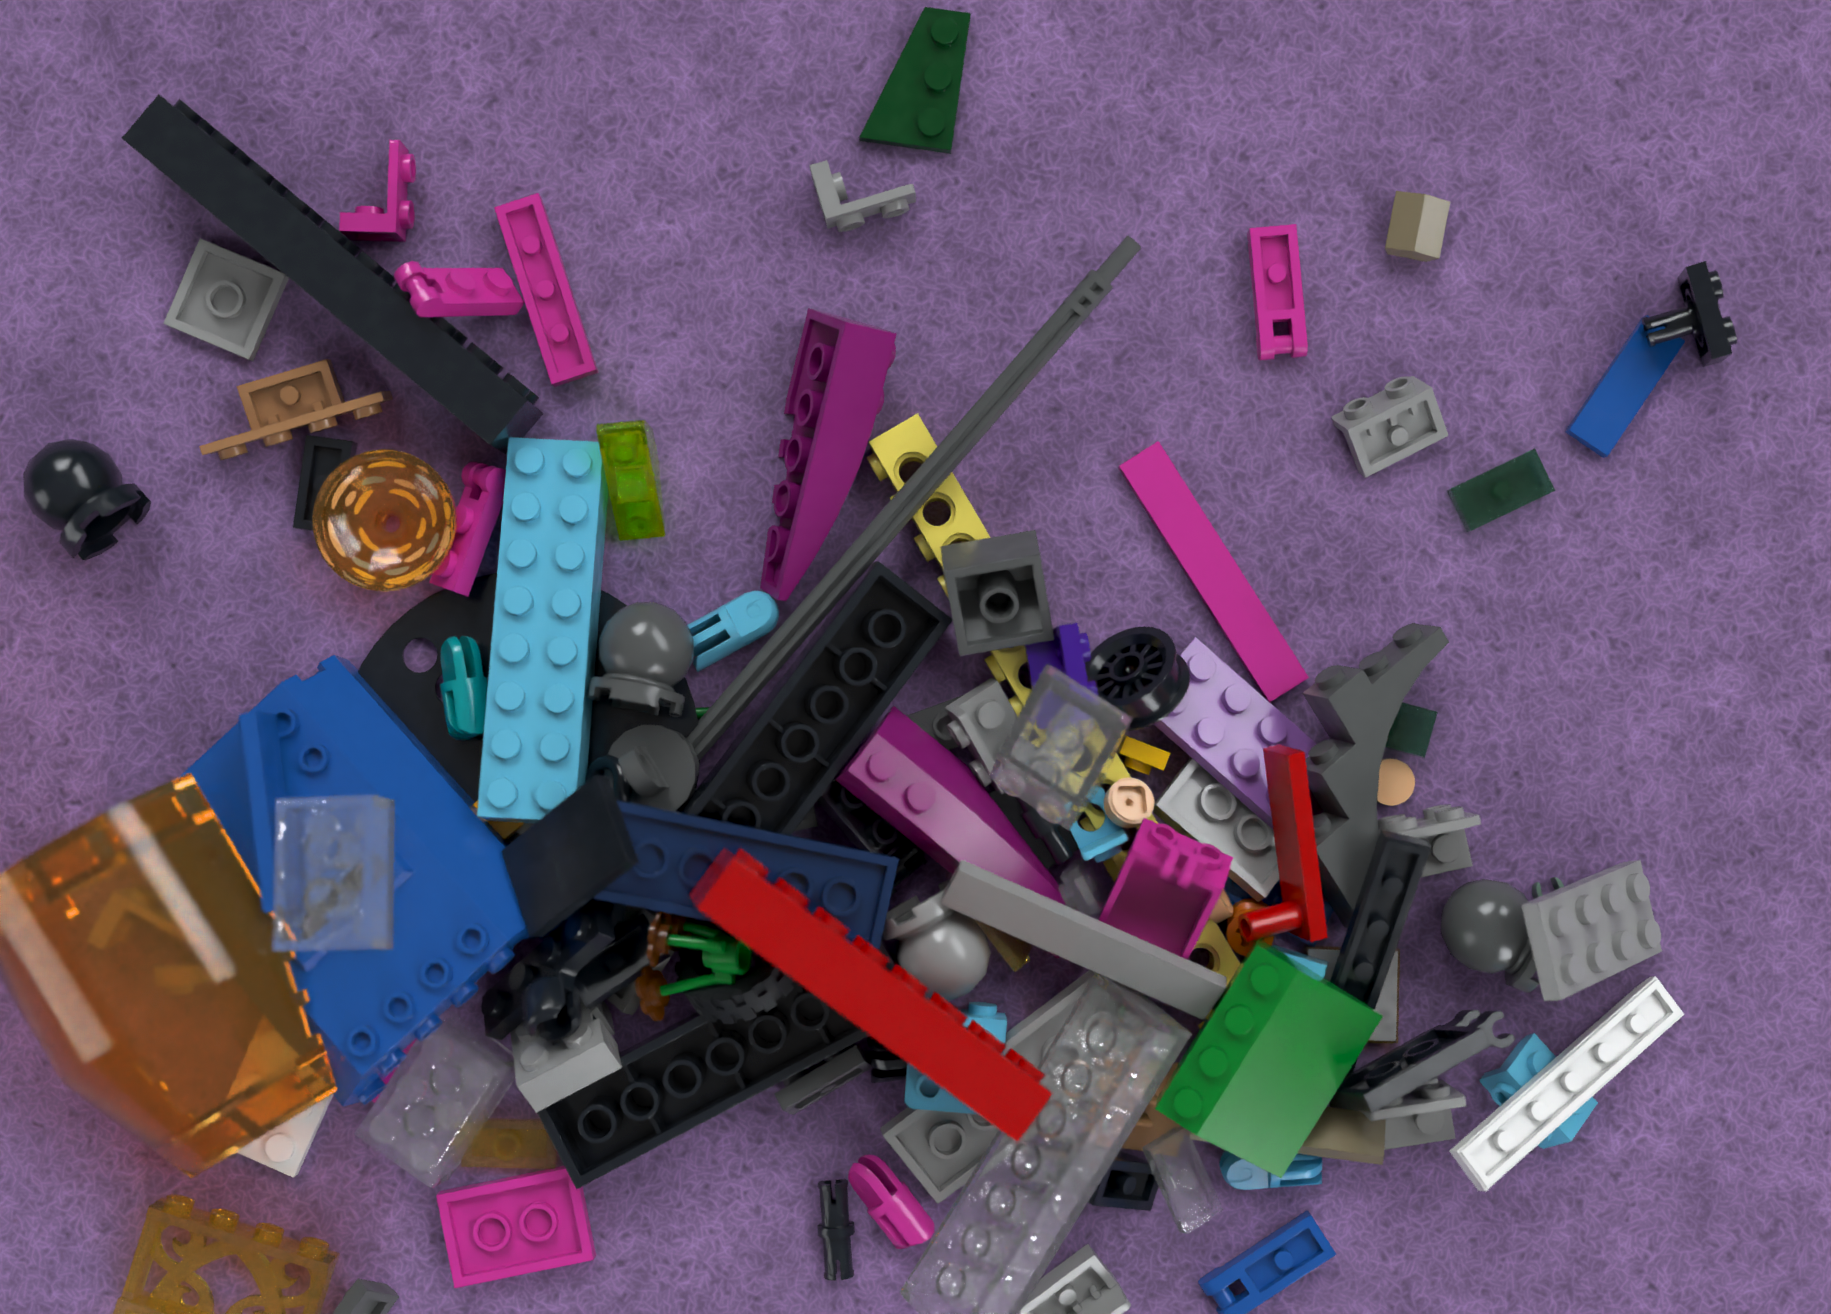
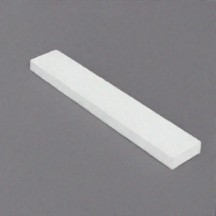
(1566, 1083)

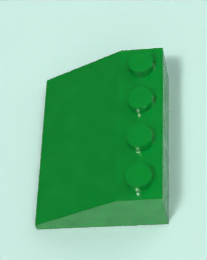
(1267, 1059)

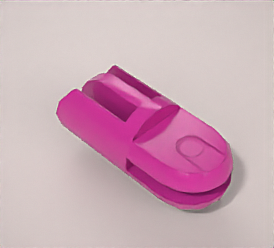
(890, 1202)

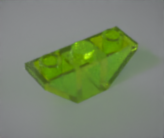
(632, 478)

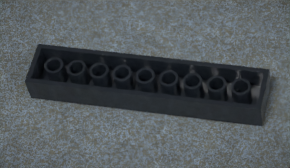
(327, 269)

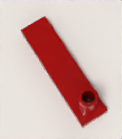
(1296, 854)

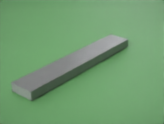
(1083, 940)

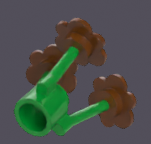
(670, 931)

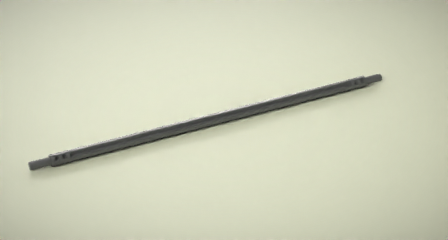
(910, 498)

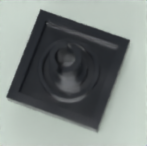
(1697, 317)

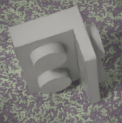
(1391, 424)
(982, 724)

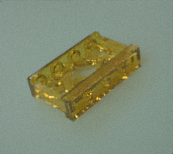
(232, 1238)

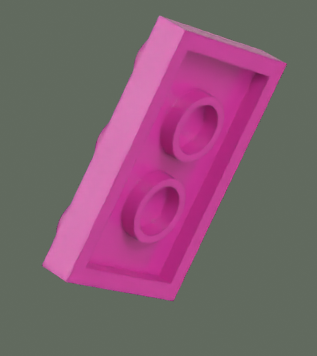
(515, 1226)

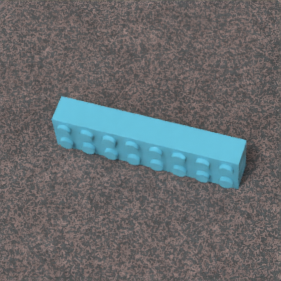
(543, 628)

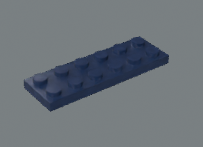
(681, 847)

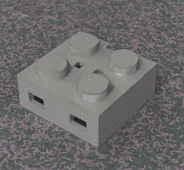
(559, 1068)

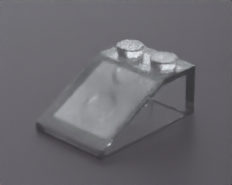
(1059, 748)

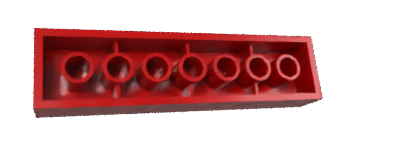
(878, 1000)

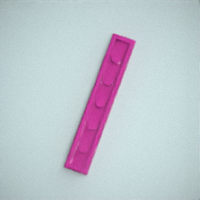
(1213, 572)

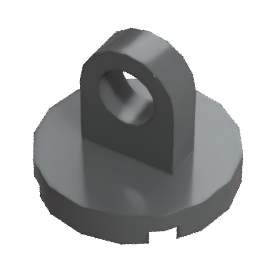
(657, 766)

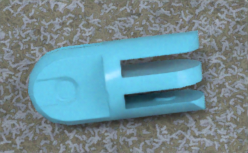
(732, 627)

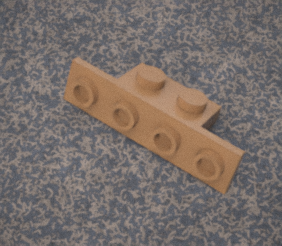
(292, 401)

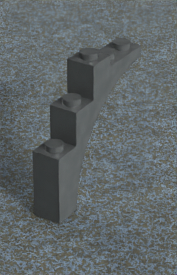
(1344, 771)

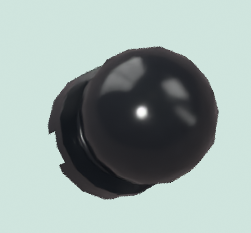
(81, 493)

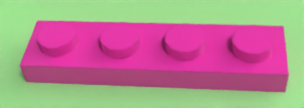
(546, 290)

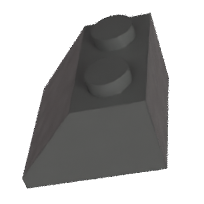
(997, 592)

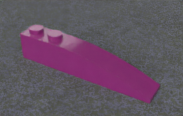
(835, 405)
(940, 804)

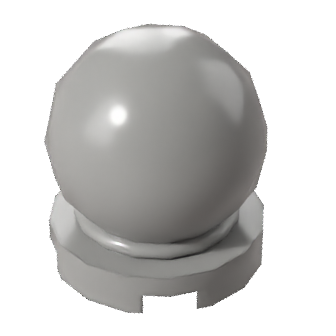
(938, 945)

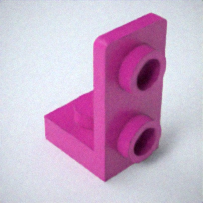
(371, 222)

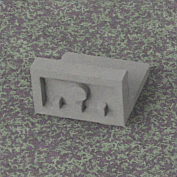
(1445, 832)
(1420, 1115)

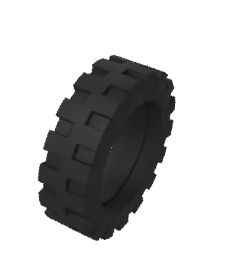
(728, 1001)

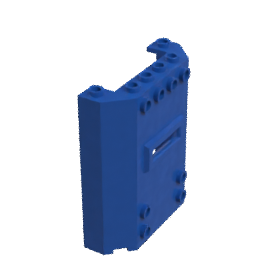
(450, 878)

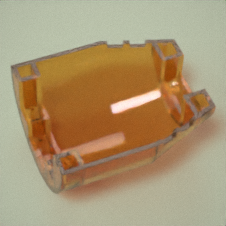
(160, 979)

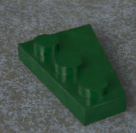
(924, 87)

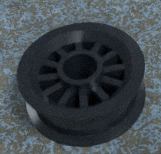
(1139, 674)

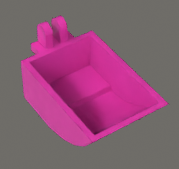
(1166, 888)

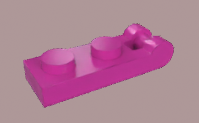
(1277, 290)
(458, 291)
(475, 522)

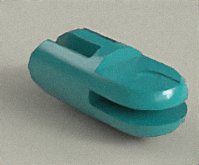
(463, 687)

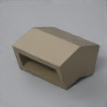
(1417, 226)

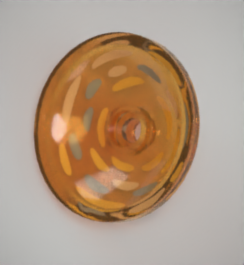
(354, 513)

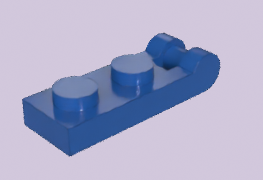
(1269, 1266)

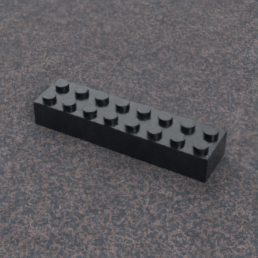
(822, 706)
(691, 1077)

